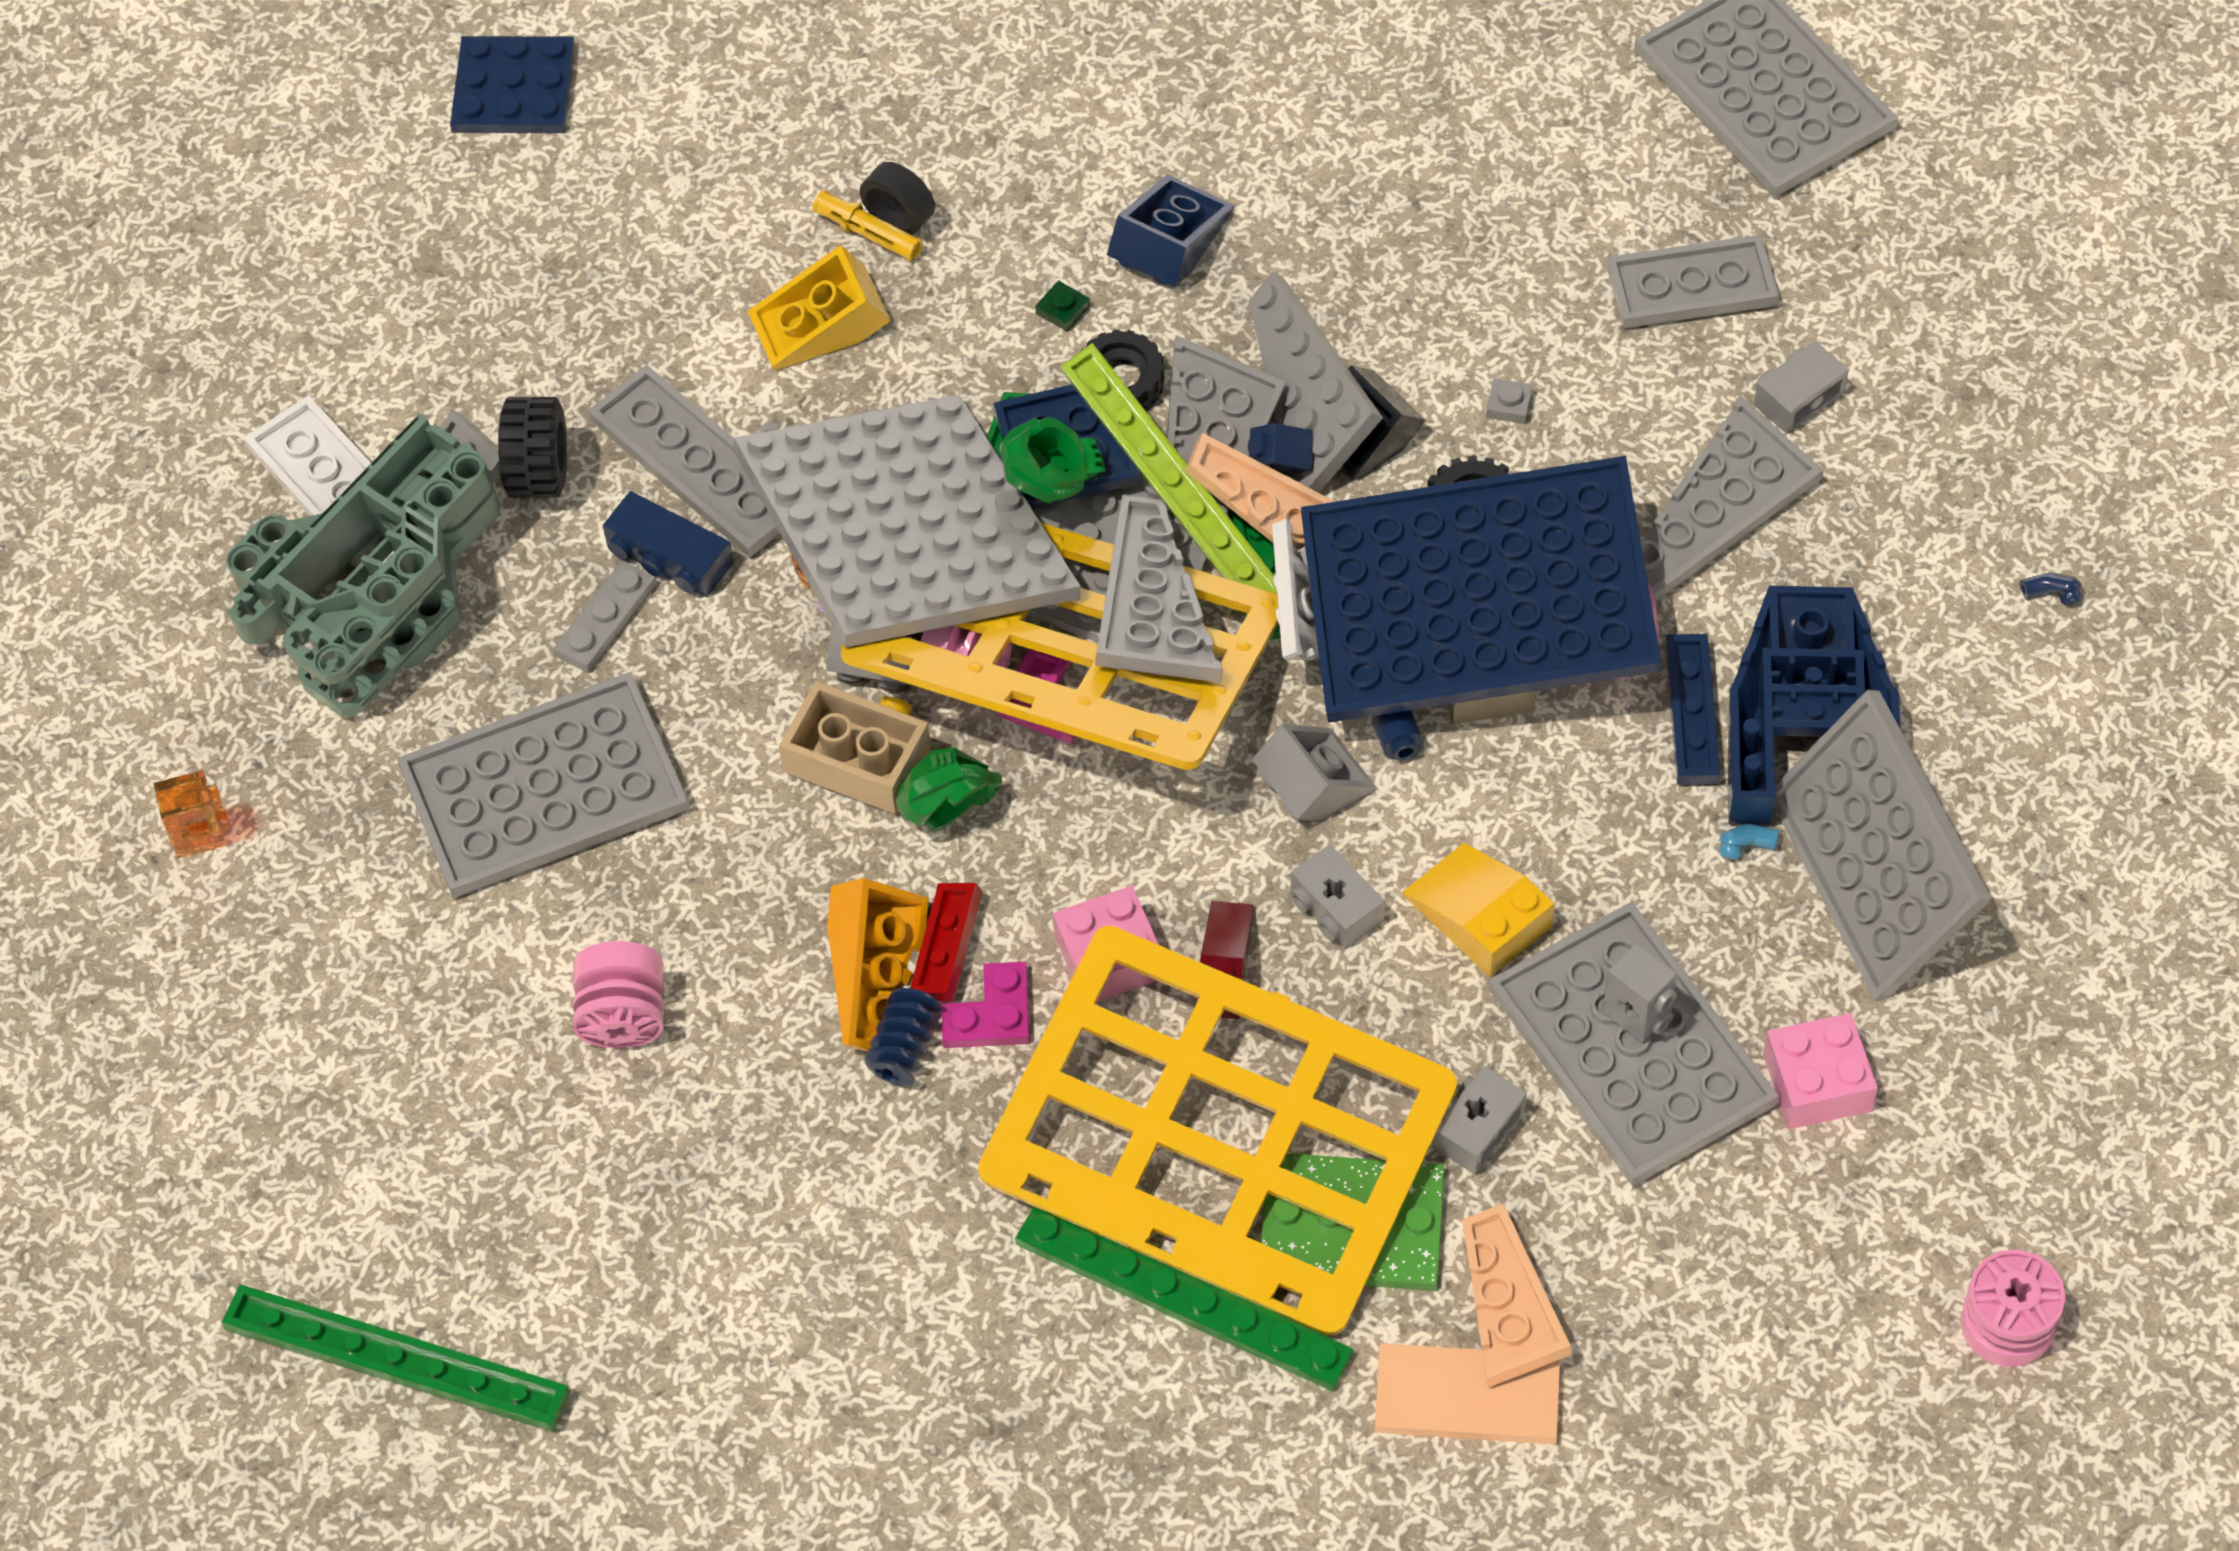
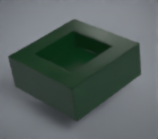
(1062, 306)

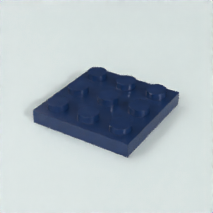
(512, 84)
(1070, 408)

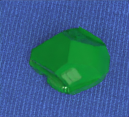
(1041, 471)
(945, 788)

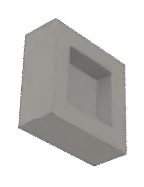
(1509, 401)

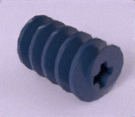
(901, 1036)

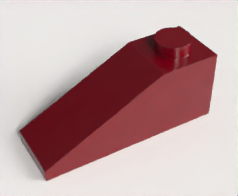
(1227, 940)

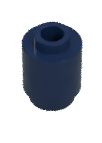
(1398, 734)

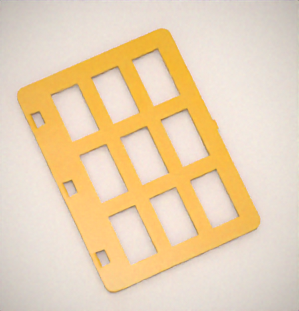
(1085, 710)
(1203, 1248)

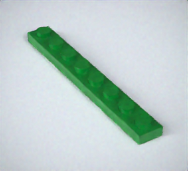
(1187, 1299)
(396, 1357)

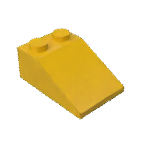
(819, 311)
(1482, 906)

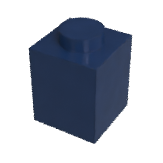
(1282, 447)

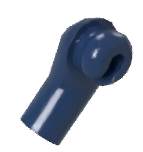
(2052, 582)

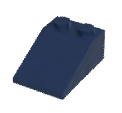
(1168, 230)

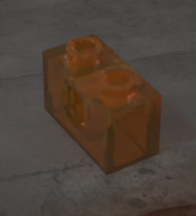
(192, 813)

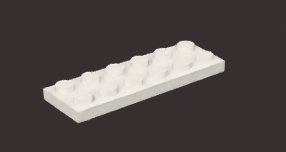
(310, 459)

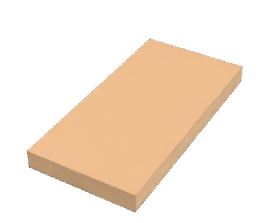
(1449, 1397)

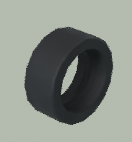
(897, 197)

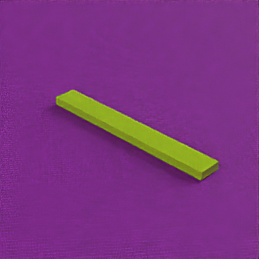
(1165, 470)

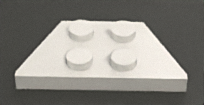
(1294, 597)

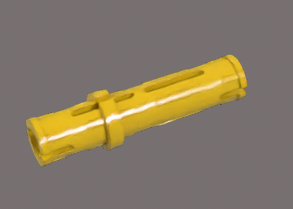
(855, 219)

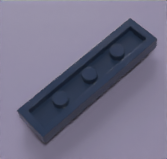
(1692, 709)

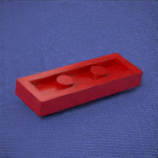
(946, 940)

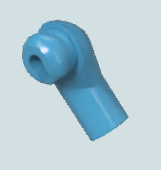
(1746, 835)

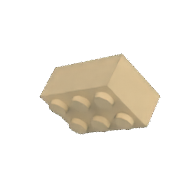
(853, 746)

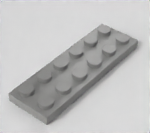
(686, 455)

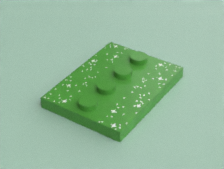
(1412, 1246)

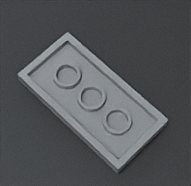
(1692, 281)

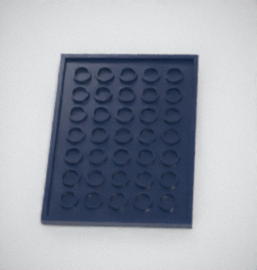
(1479, 589)

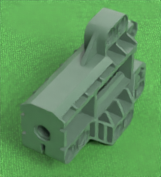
(429, 506)

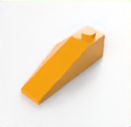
(870, 945)

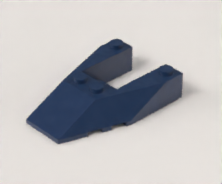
(1796, 679)

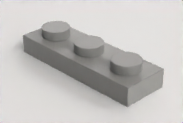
(604, 616)

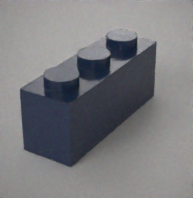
(668, 544)

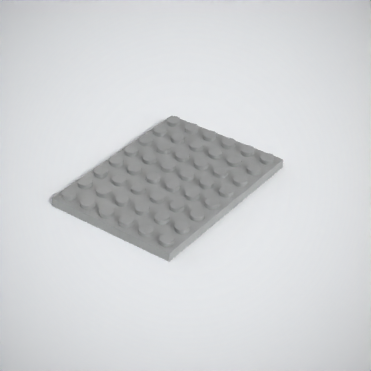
(904, 520)

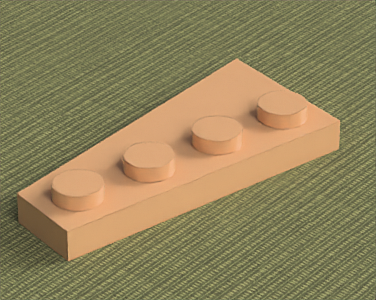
(1251, 488)
(1510, 1302)

